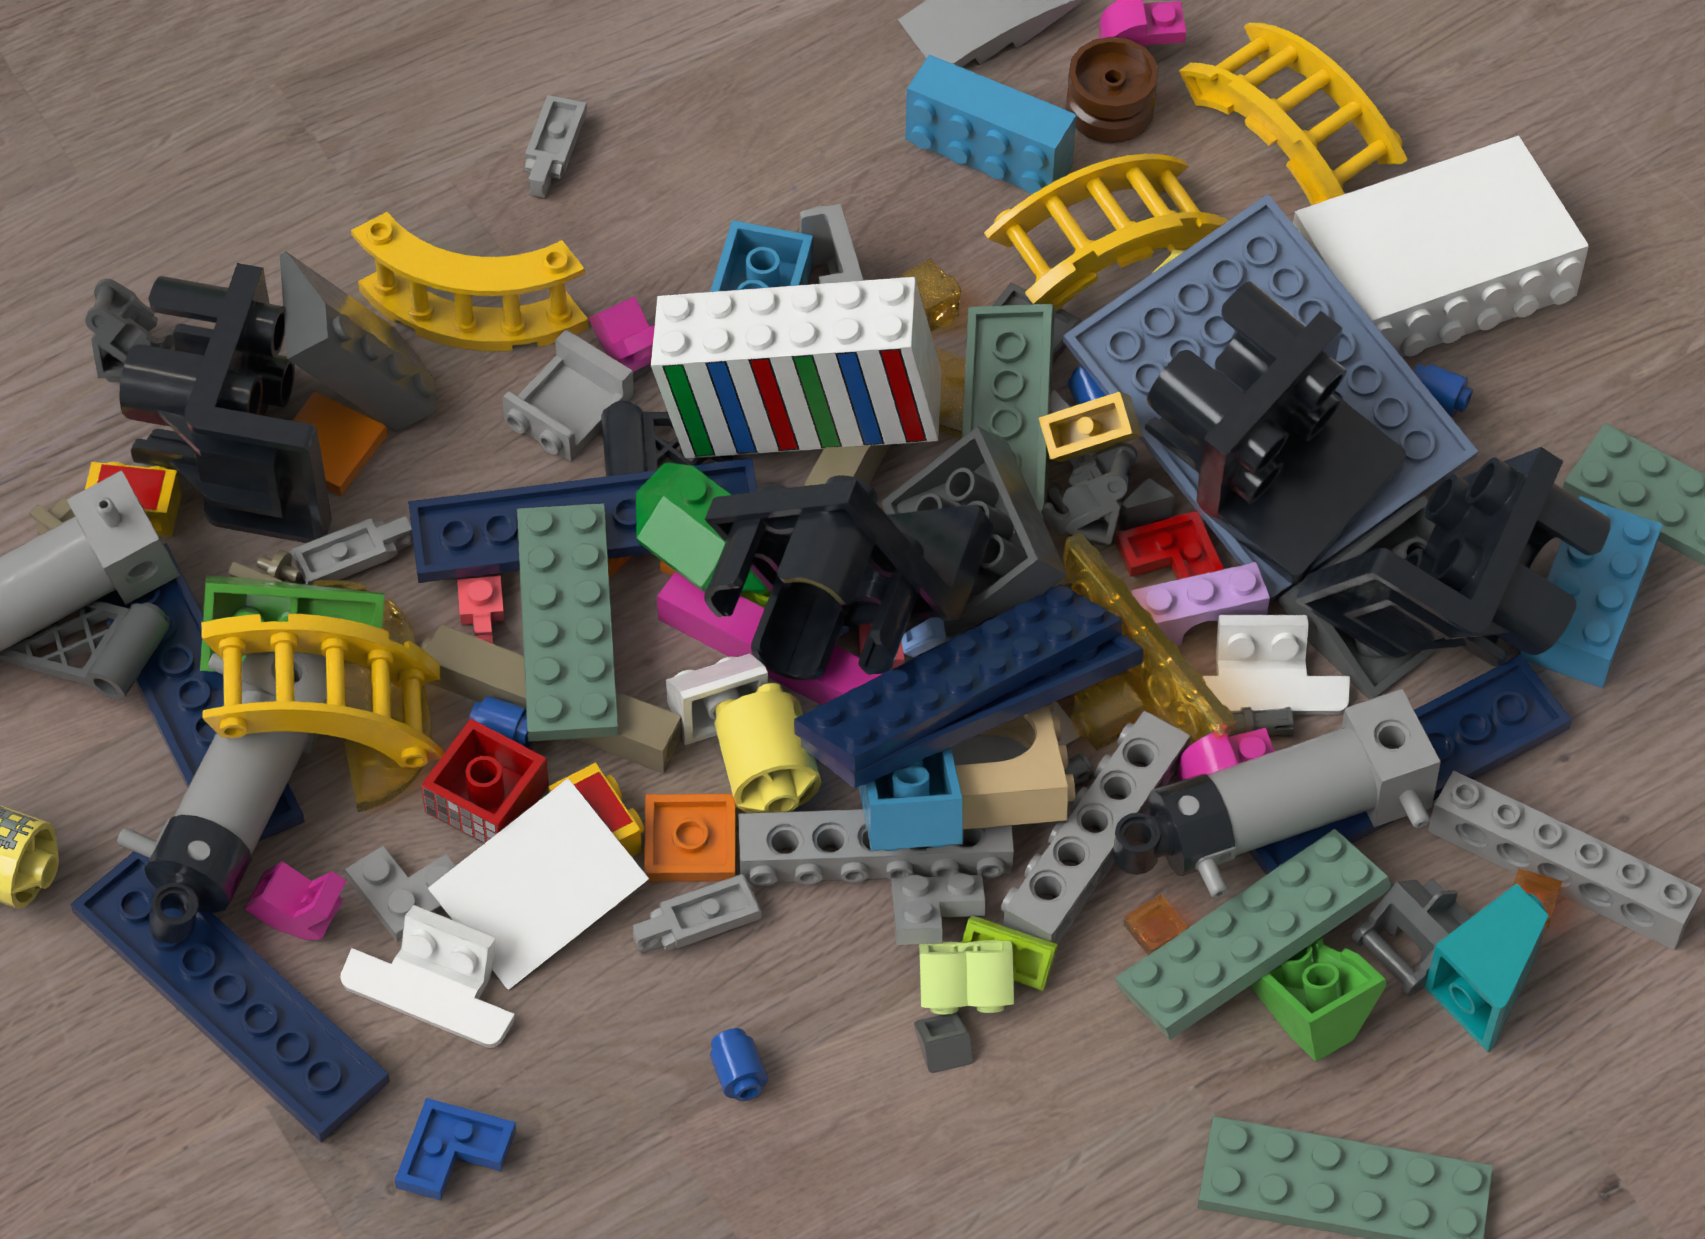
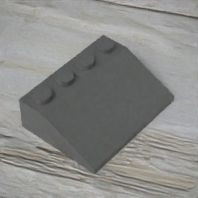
(352, 349)
(1020, 552)
(1368, 669)

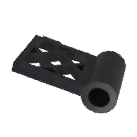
(632, 443)

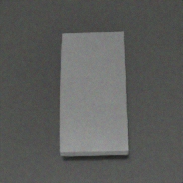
(978, 28)

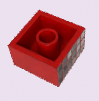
(484, 782)

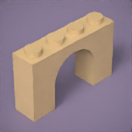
(1022, 788)

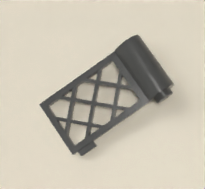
(116, 653)

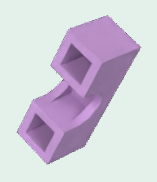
(1204, 597)

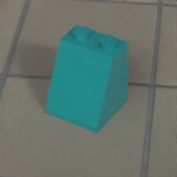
(1486, 963)

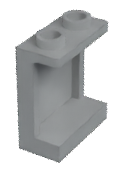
(831, 243)
(568, 397)

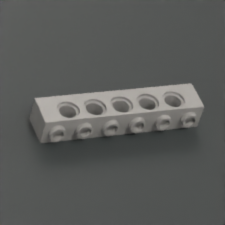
(1146, 742)
(846, 829)
(1589, 869)

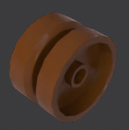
(1112, 89)

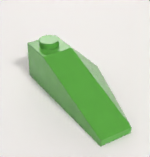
(276, 599)
(1321, 997)

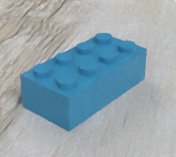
(989, 126)
(763, 258)
(1604, 595)
(915, 805)

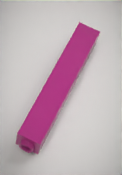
(685, 609)

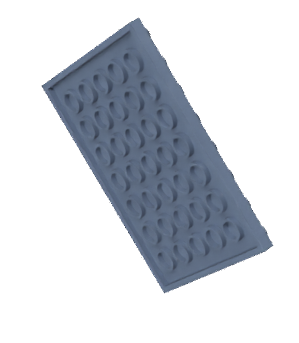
(1181, 310)

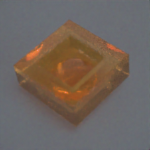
(1543, 887)
(1154, 924)

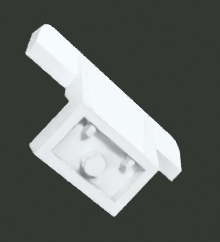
(1265, 667)
(435, 978)

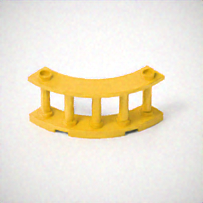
(1267, 117)
(1128, 244)
(410, 265)
(338, 641)

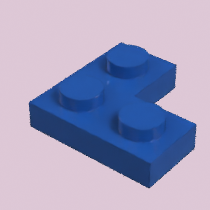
(449, 1134)

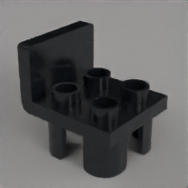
(215, 393)
(1270, 438)
(841, 565)
(1473, 571)

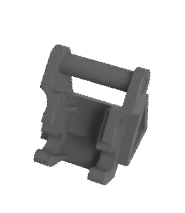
(118, 325)
(1095, 495)
(1420, 911)

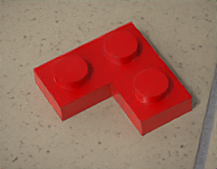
(1169, 542)

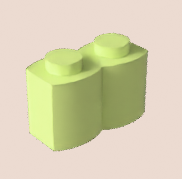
(966, 976)

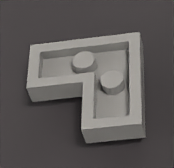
(391, 892)
(923, 901)

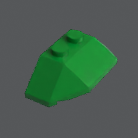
(674, 526)

